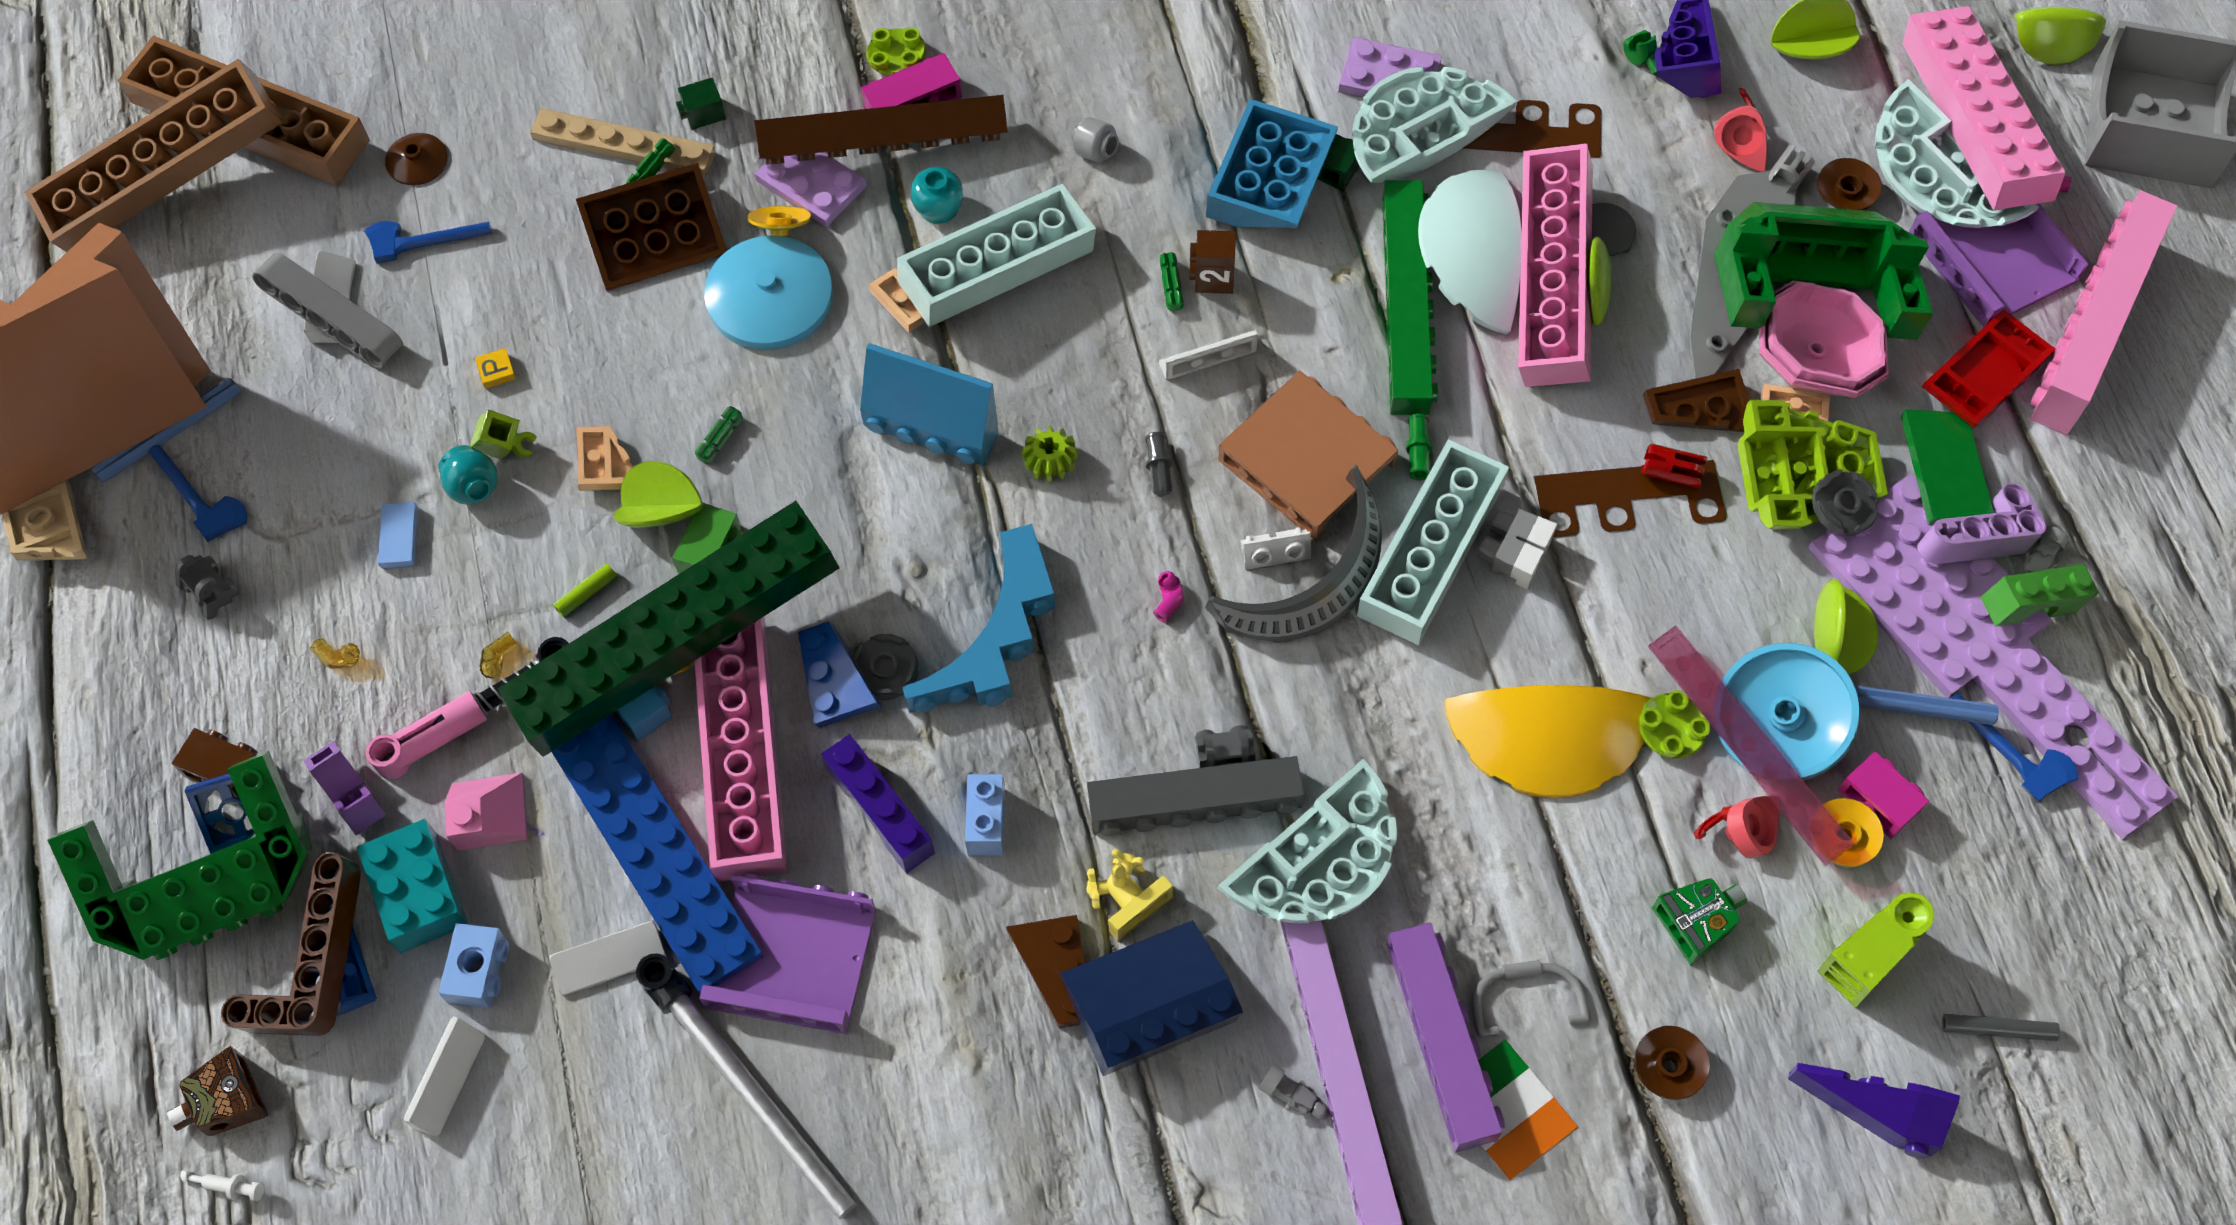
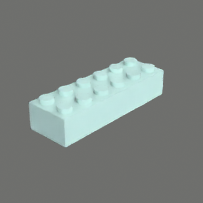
(995, 254)
(1432, 542)

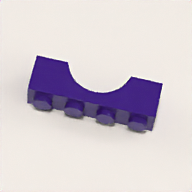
(879, 802)

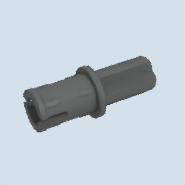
(1158, 463)

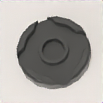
(1845, 503)
(886, 664)

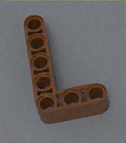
(311, 960)

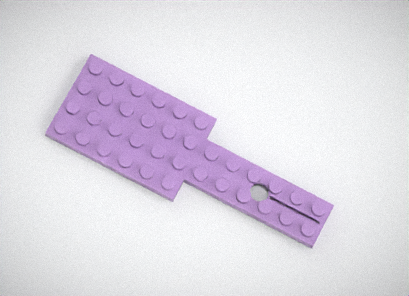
(1949, 635)

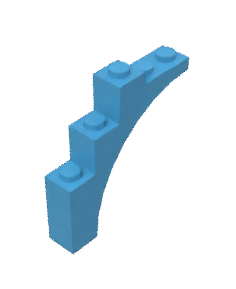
(1007, 635)

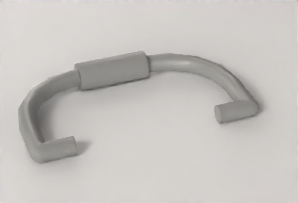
(1522, 970)

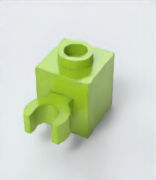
(497, 436)

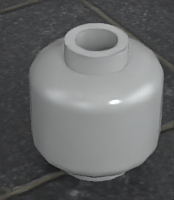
(1095, 139)

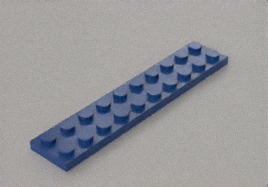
(657, 855)

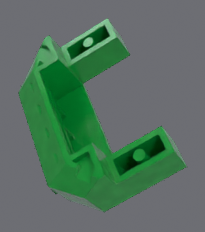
(1824, 249)
(197, 896)

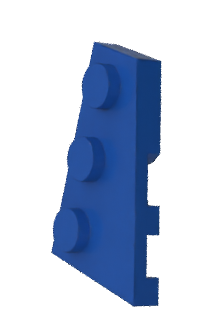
(832, 678)

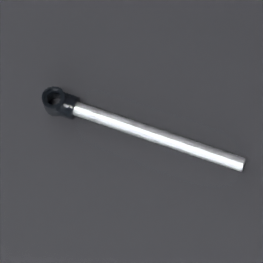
(673, 996)

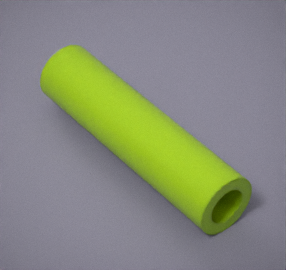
(585, 590)

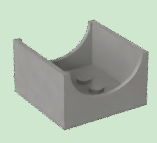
(2162, 105)

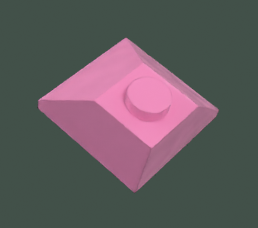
(486, 812)

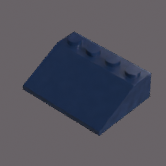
(1151, 997)

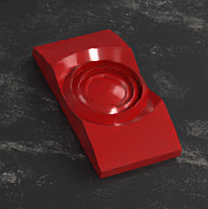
(1989, 368)

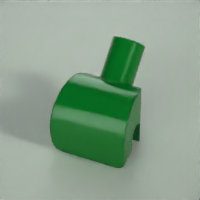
(1641, 49)

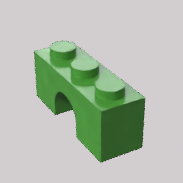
(2055, 590)

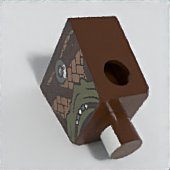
(219, 1096)

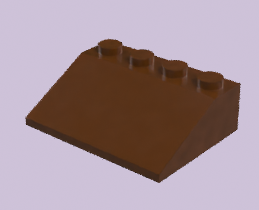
(651, 226)

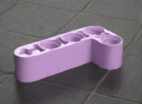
(2005, 532)

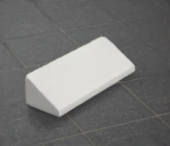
(336, 273)
(1209, 355)
(605, 957)
(444, 1077)

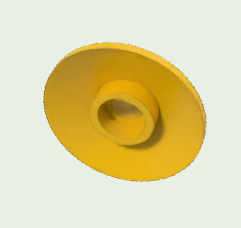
(779, 218)
(1861, 826)

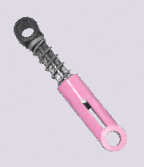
(444, 723)

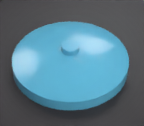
(769, 292)
(1799, 703)

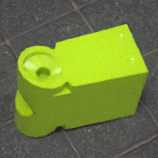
(1877, 946)

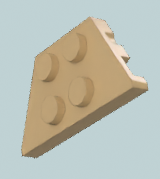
(46, 527)

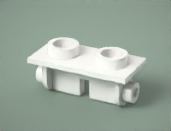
(1284, 548)

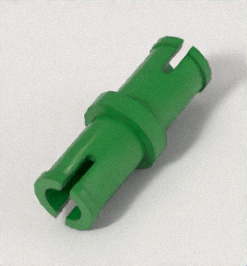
(1419, 446)

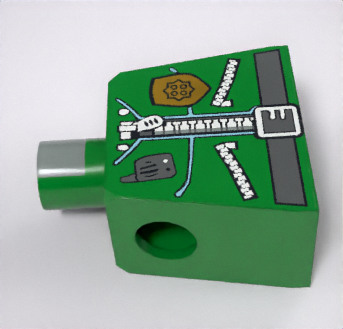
(1699, 915)

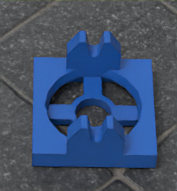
(198, 799)

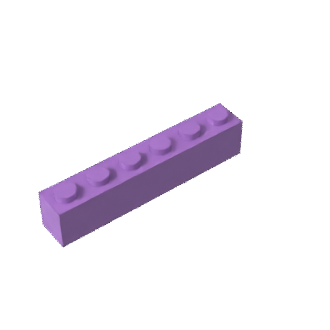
(1444, 1038)

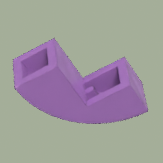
(344, 788)

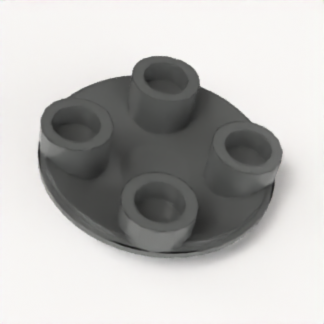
(1614, 227)

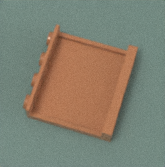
(1302, 450)

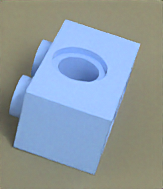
(985, 815)
(466, 947)

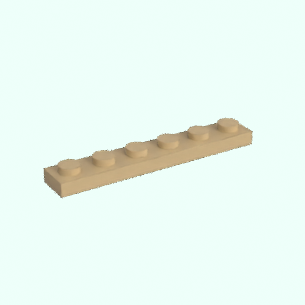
(617, 140)

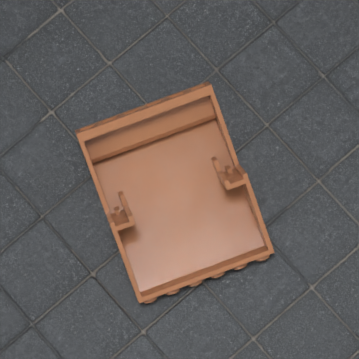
(88, 367)

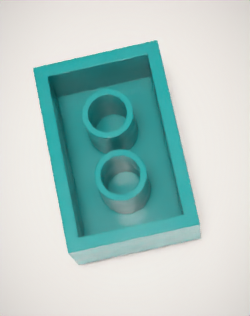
(412, 885)

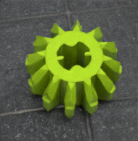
(1041, 462)

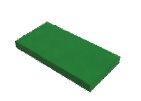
(1946, 465)

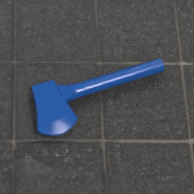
(387, 243)
(211, 522)
(2039, 780)

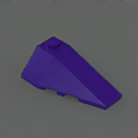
(1689, 51)
(1905, 1118)

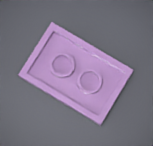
(1374, 61)
(814, 185)

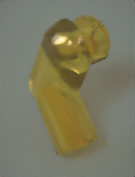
(493, 654)
(335, 659)

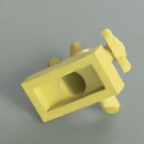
(1134, 901)

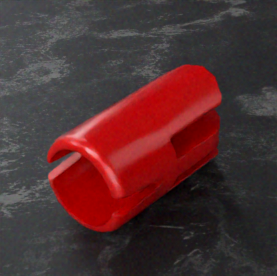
(1674, 465)

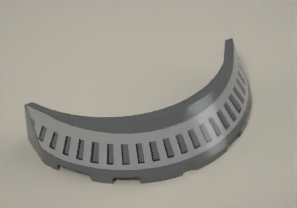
(1326, 600)

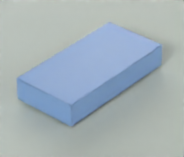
(398, 535)

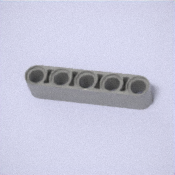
(327, 310)

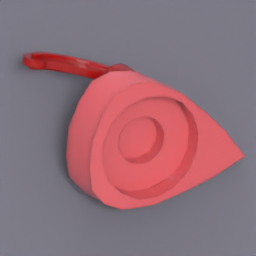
(1743, 134)
(1750, 825)

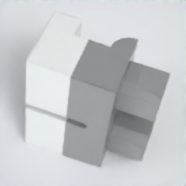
(1522, 548)

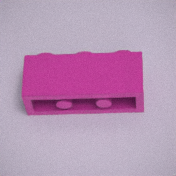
(922, 83)

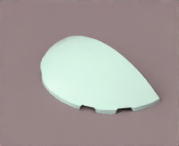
(1422, 119)
(1928, 166)
(1474, 245)
(1325, 858)

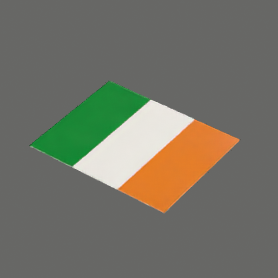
(1529, 1110)

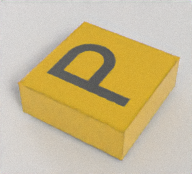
(495, 368)

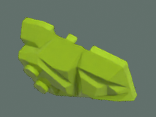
(1789, 454)

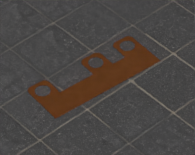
(1537, 134)
(1617, 489)

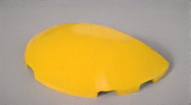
(1549, 736)

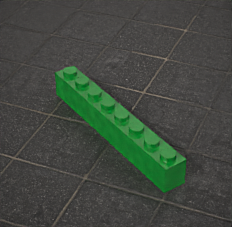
(1407, 301)

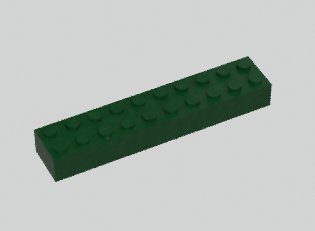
(668, 629)

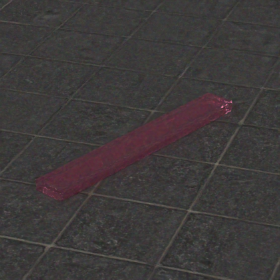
(1751, 746)

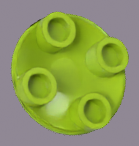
(895, 49)
(1673, 725)

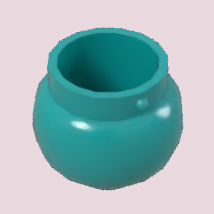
(937, 194)
(467, 475)

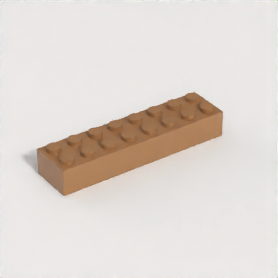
(312, 134)
(154, 155)

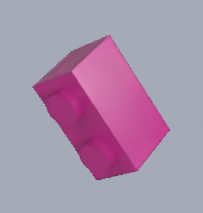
(1885, 793)

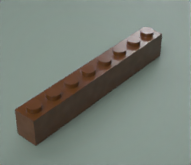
(880, 127)

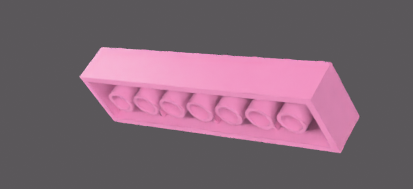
(1984, 108)
(1556, 266)
(2101, 312)
(740, 757)

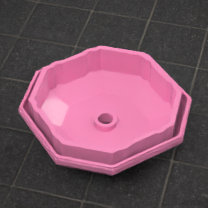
(1824, 340)

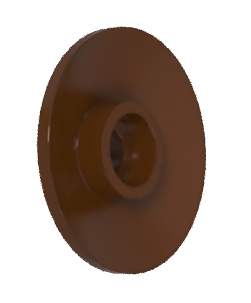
(416, 168)
(1852, 175)
(1682, 1049)

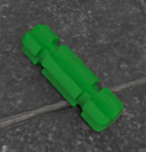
(653, 161)
(1171, 281)
(718, 435)

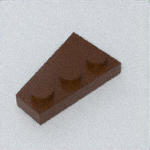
(1702, 402)
(1046, 951)

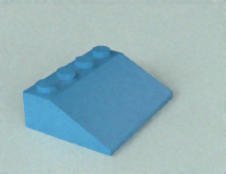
(1269, 168)
(928, 405)

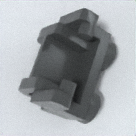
(202, 579)
(1224, 745)

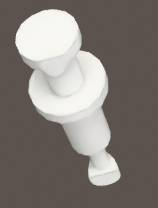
(233, 1186)

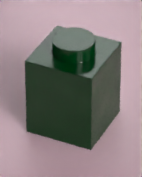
(700, 104)
(1340, 164)

